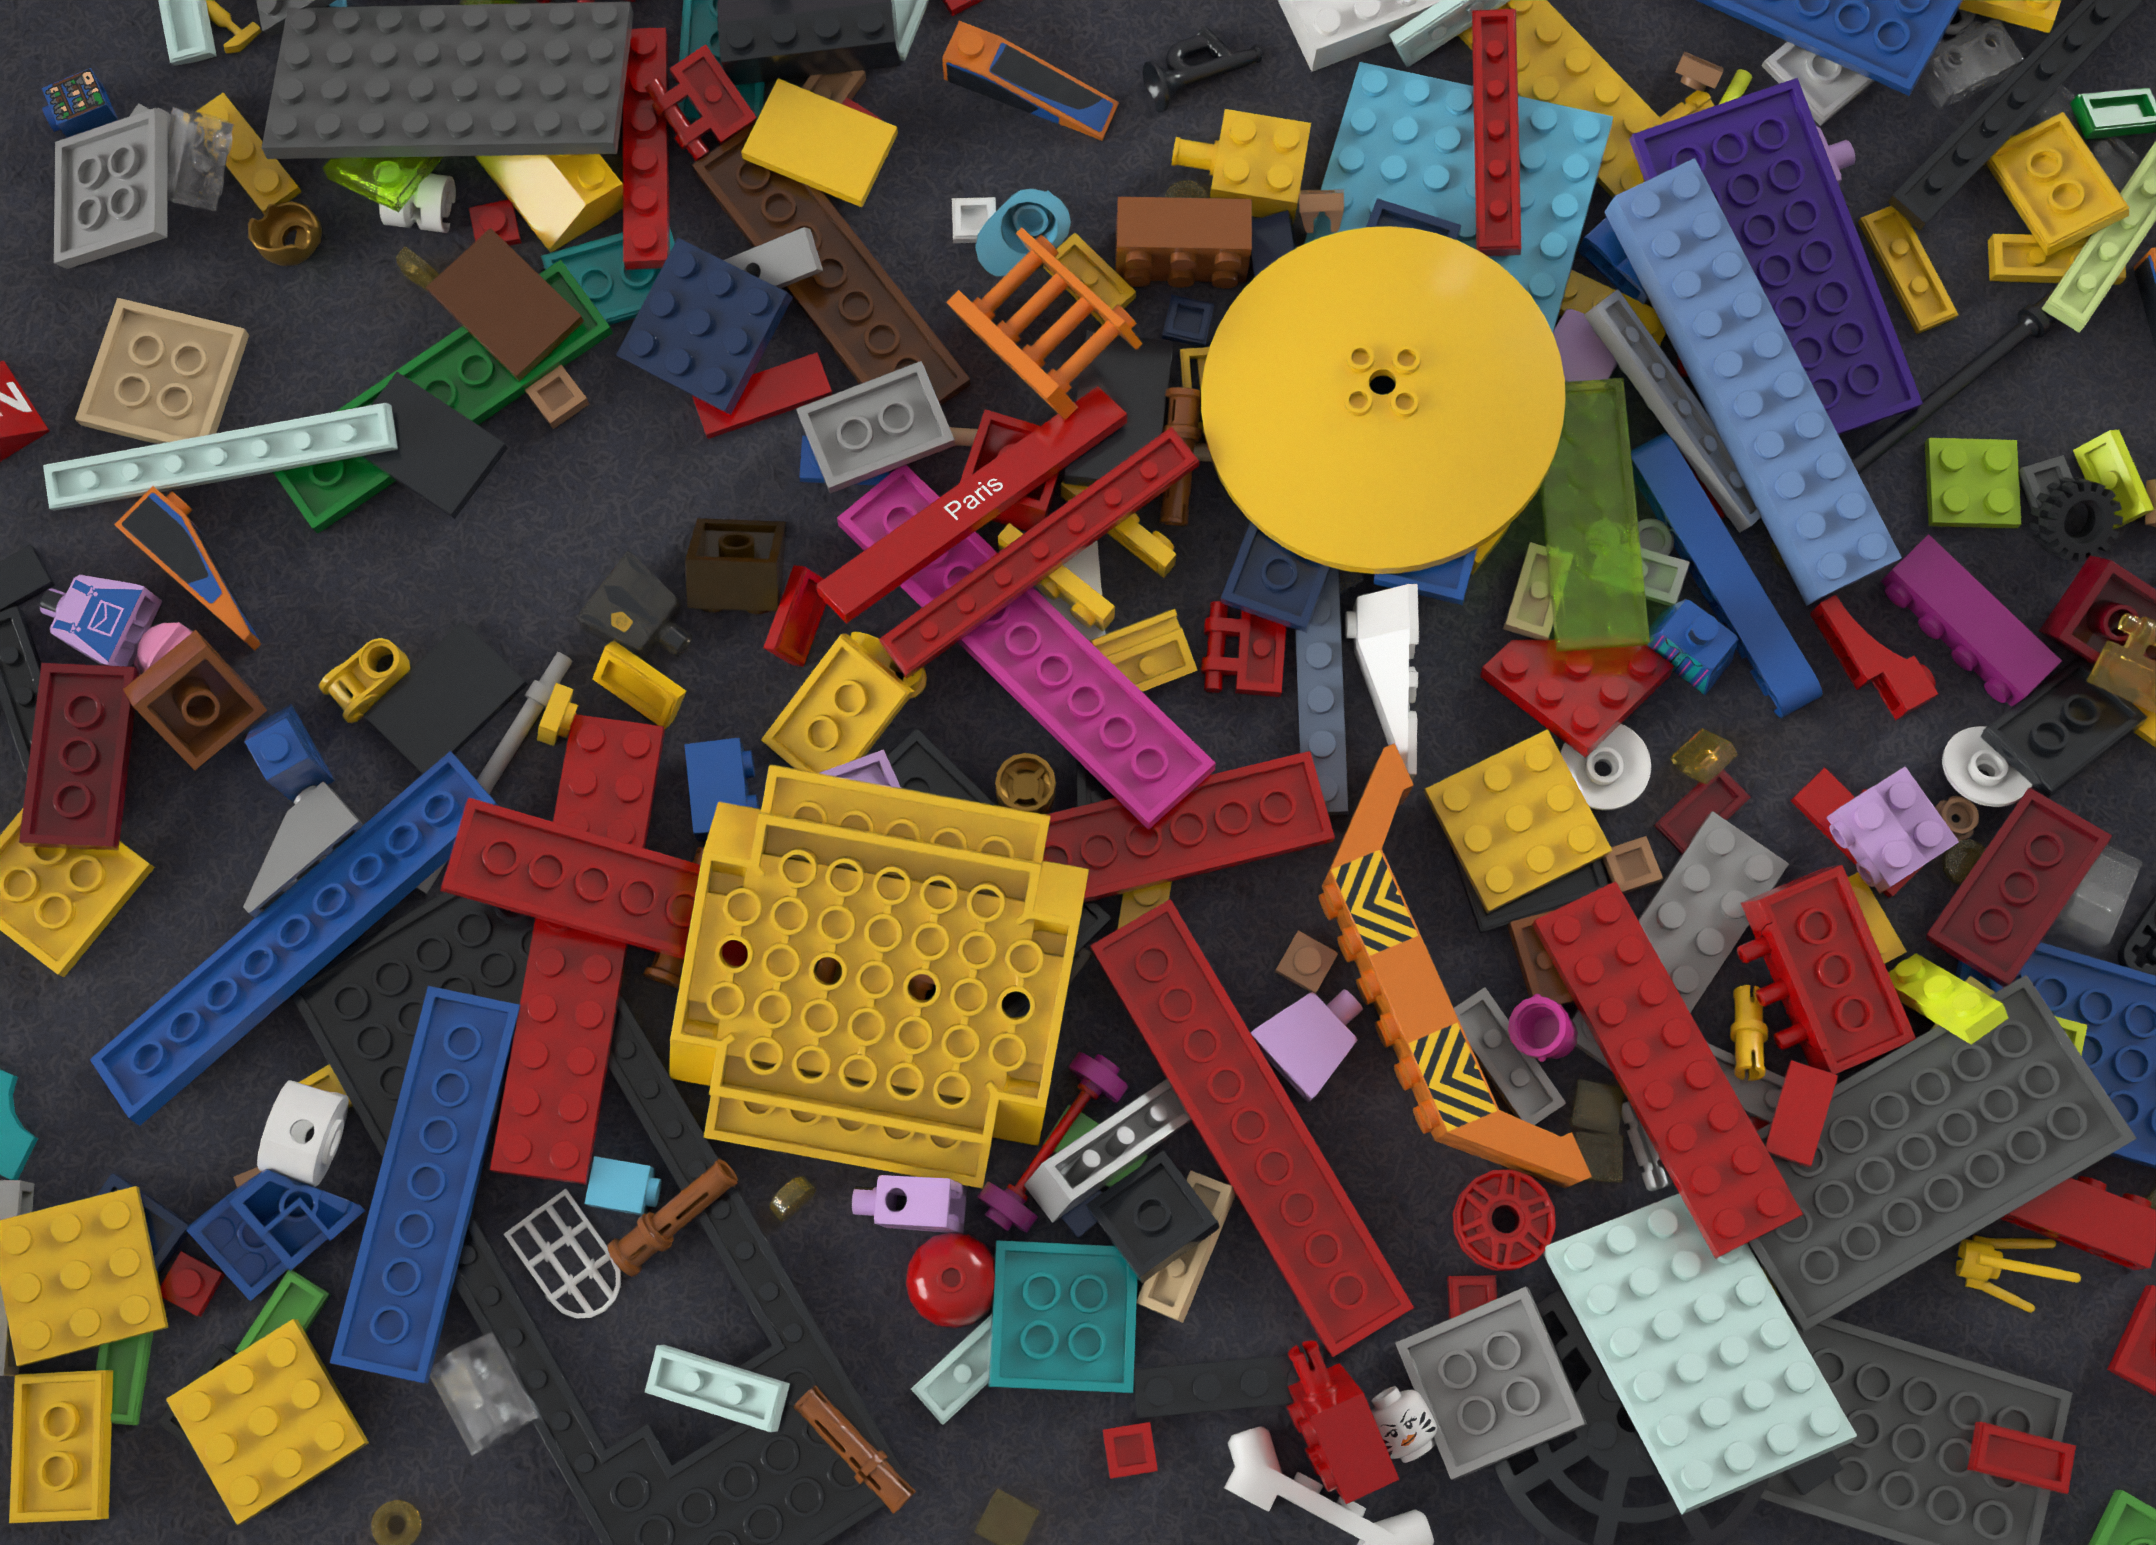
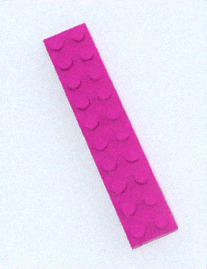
(1049, 667)

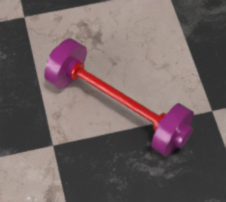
(1097, 1078)

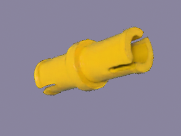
(1748, 1034)

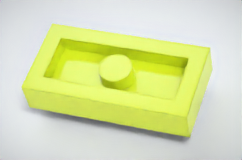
(2110, 464)

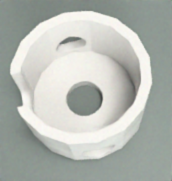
(284, 1137)

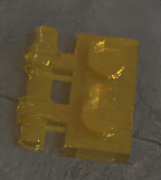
(2125, 669)

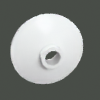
(1968, 754)
(1629, 770)

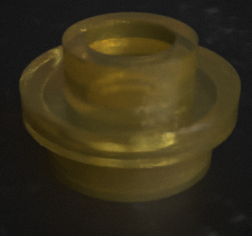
(381, 1521)

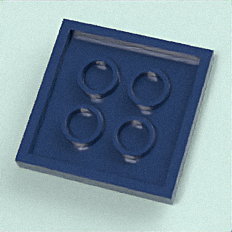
(704, 326)

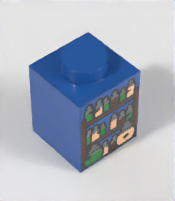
(78, 104)

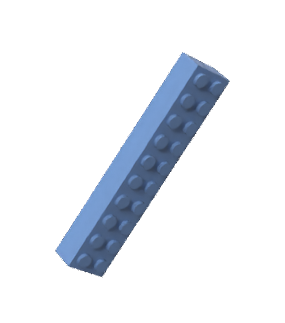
(1751, 382)

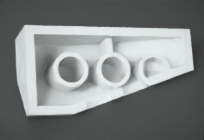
(1384, 641)

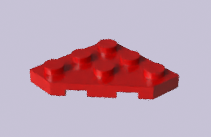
(1576, 691)

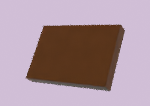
(505, 304)

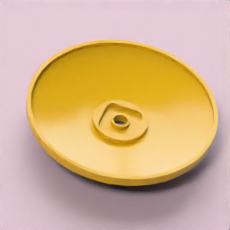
(1399, 473)

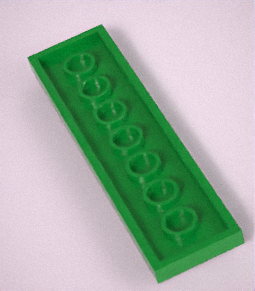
(459, 375)

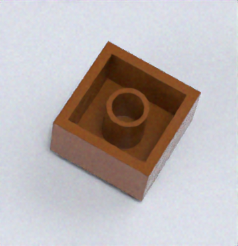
(194, 700)

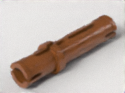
(854, 1449)

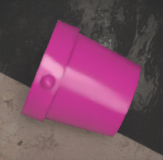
(1542, 1029)

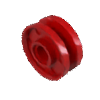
(1532, 1214)

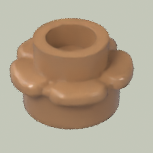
(1966, 812)

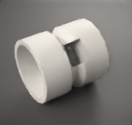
(432, 202)

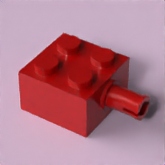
(1337, 1427)

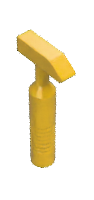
(223, 19)

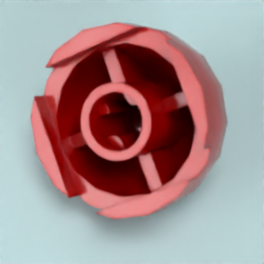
(951, 1280)

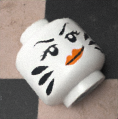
(1404, 1423)

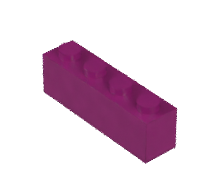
(1969, 622)

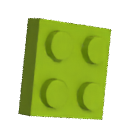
(1972, 483)

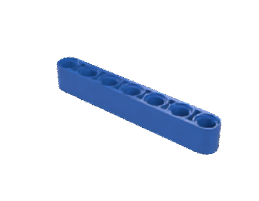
(1724, 575)

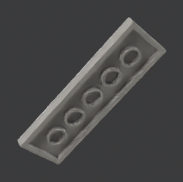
(1699, 910)

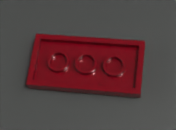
(78, 757)
(2018, 887)

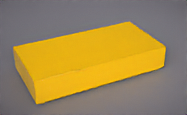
(639, 684)

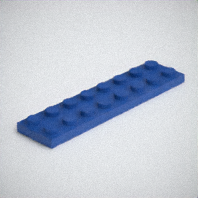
(426, 1186)

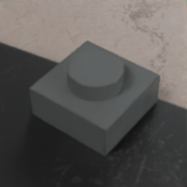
(2039, 475)

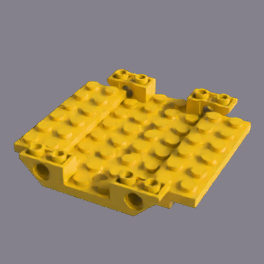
(891, 893)

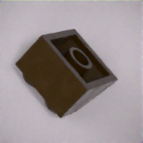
(735, 565)

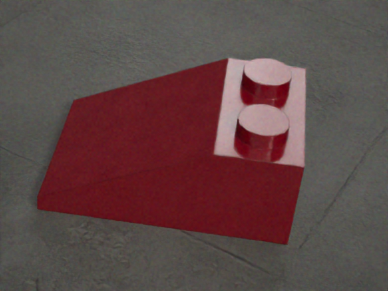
(2093, 607)

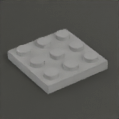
(111, 189)
(1491, 1383)

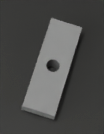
(782, 259)

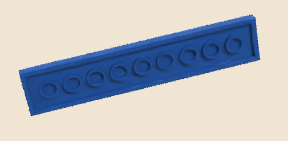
(288, 942)

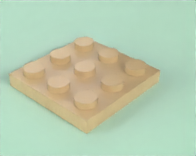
(161, 374)

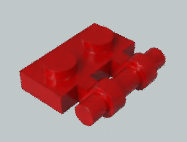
(712, 95)
(1259, 652)

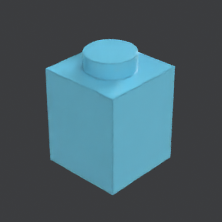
(622, 1186)

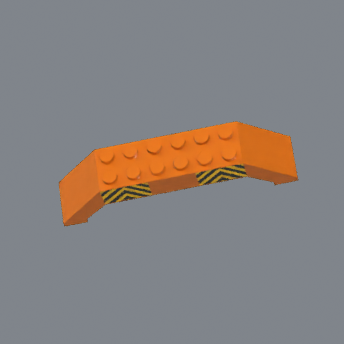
(1414, 1003)

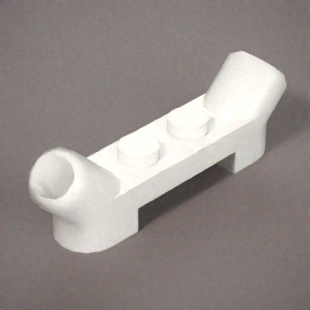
(1260, 1480)

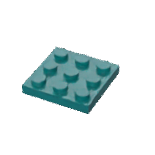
(1062, 1318)

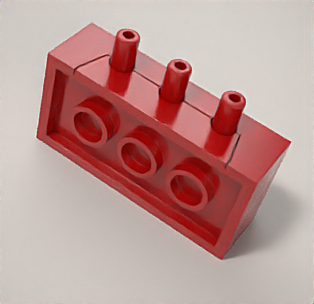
(1825, 972)

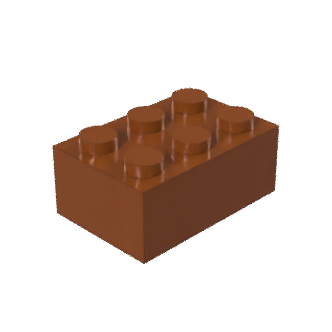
(1183, 240)

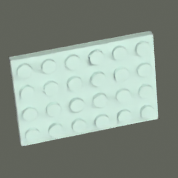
(1697, 1352)

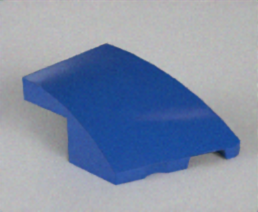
(269, 1228)

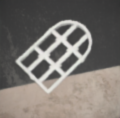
(569, 1239)

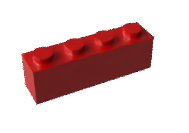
(2093, 1221)

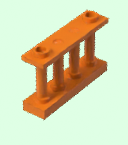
(1030, 360)

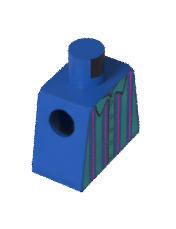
(1693, 643)

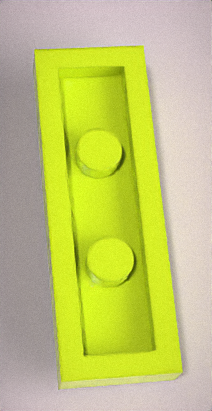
(1946, 999)

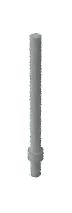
(538, 698)

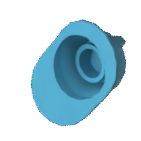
(1036, 213)

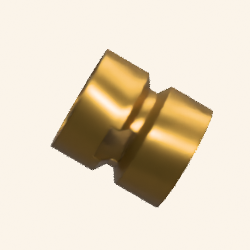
(1026, 784)

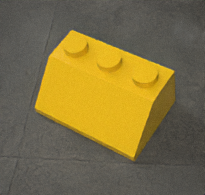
(557, 192)

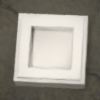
(970, 216)

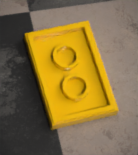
(819, 142)
(2056, 184)
(838, 710)
(61, 1446)

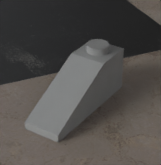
(306, 837)

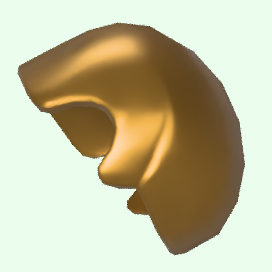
(271, 232)

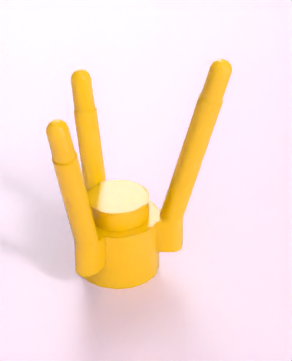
(1984, 1262)

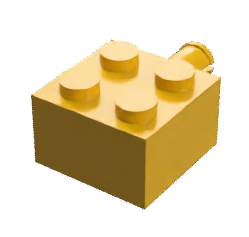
(1252, 160)

